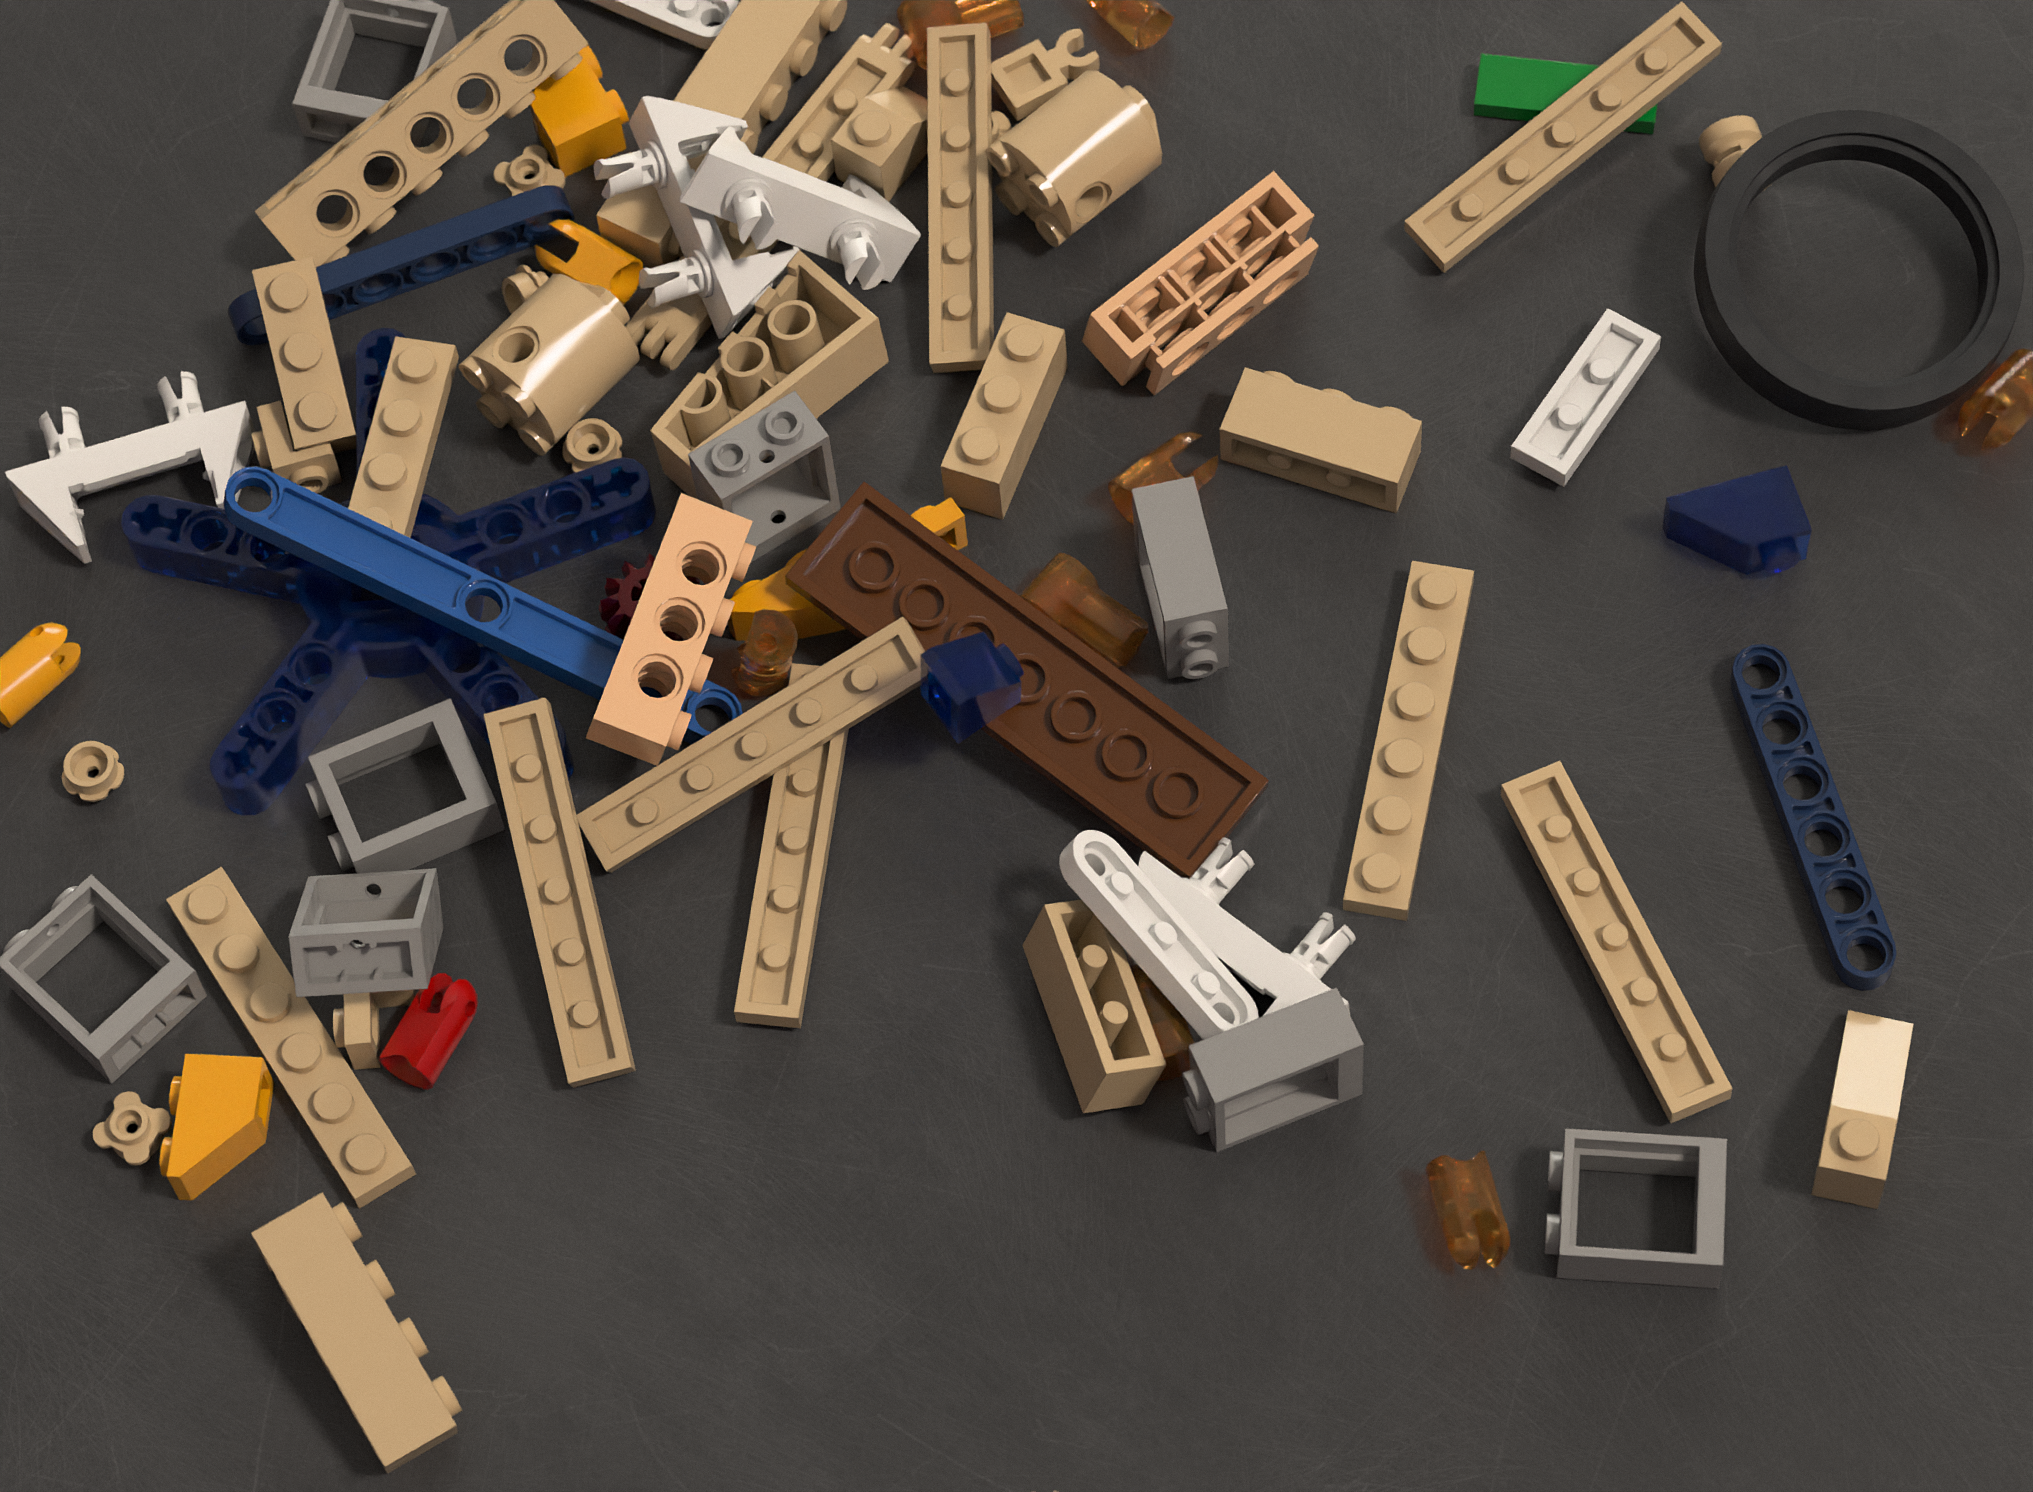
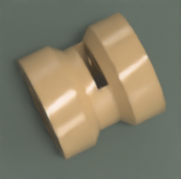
(1727, 141)

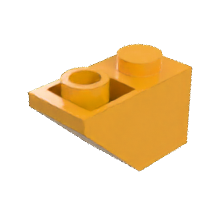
(578, 117)
(219, 1119)

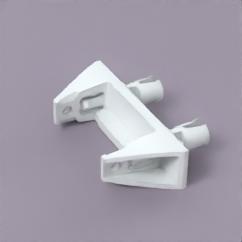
(667, 138)
(784, 204)
(52, 486)
(1242, 951)

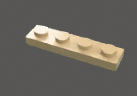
(404, 432)

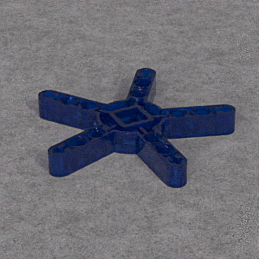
(378, 636)

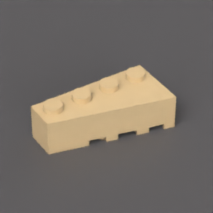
(801, 340)
(356, 1331)

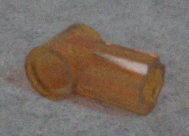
(919, 14)
(1073, 600)

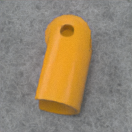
(594, 261)
(34, 670)

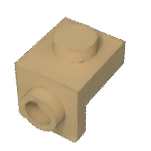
(310, 468)
(358, 1024)

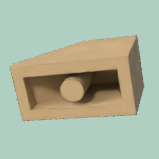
(883, 140)

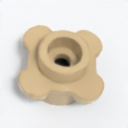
(531, 162)
(135, 1146)

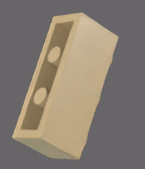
(305, 355)
(1004, 415)
(1321, 439)
(1093, 1007)

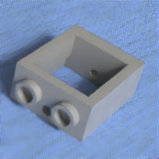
(334, 114)
(795, 484)
(1181, 578)
(421, 839)
(396, 928)
(142, 1017)
(1274, 1070)
(1640, 1154)

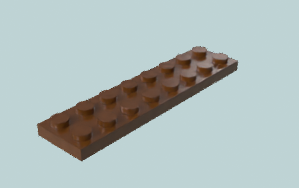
(1077, 712)

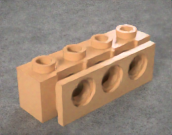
(1195, 277)
(699, 544)

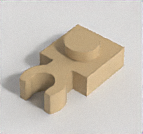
(1033, 75)

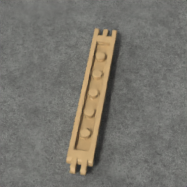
(803, 146)

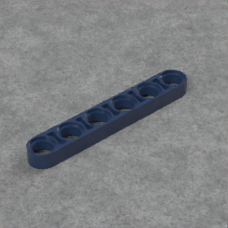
(422, 257)
(1818, 813)

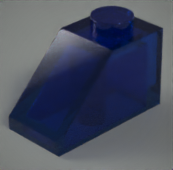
(1743, 522)
(970, 682)

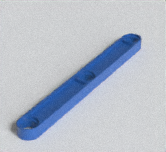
(440, 588)

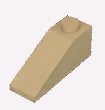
(1863, 1110)

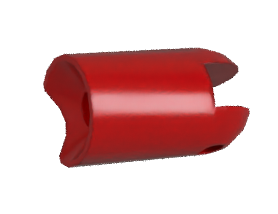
(430, 1031)

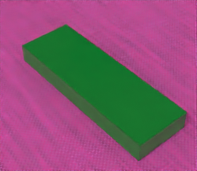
(1527, 86)

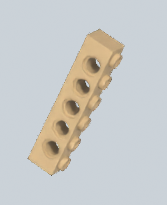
(387, 131)

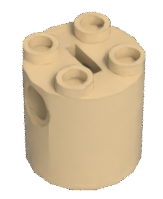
(1076, 155)
(552, 360)

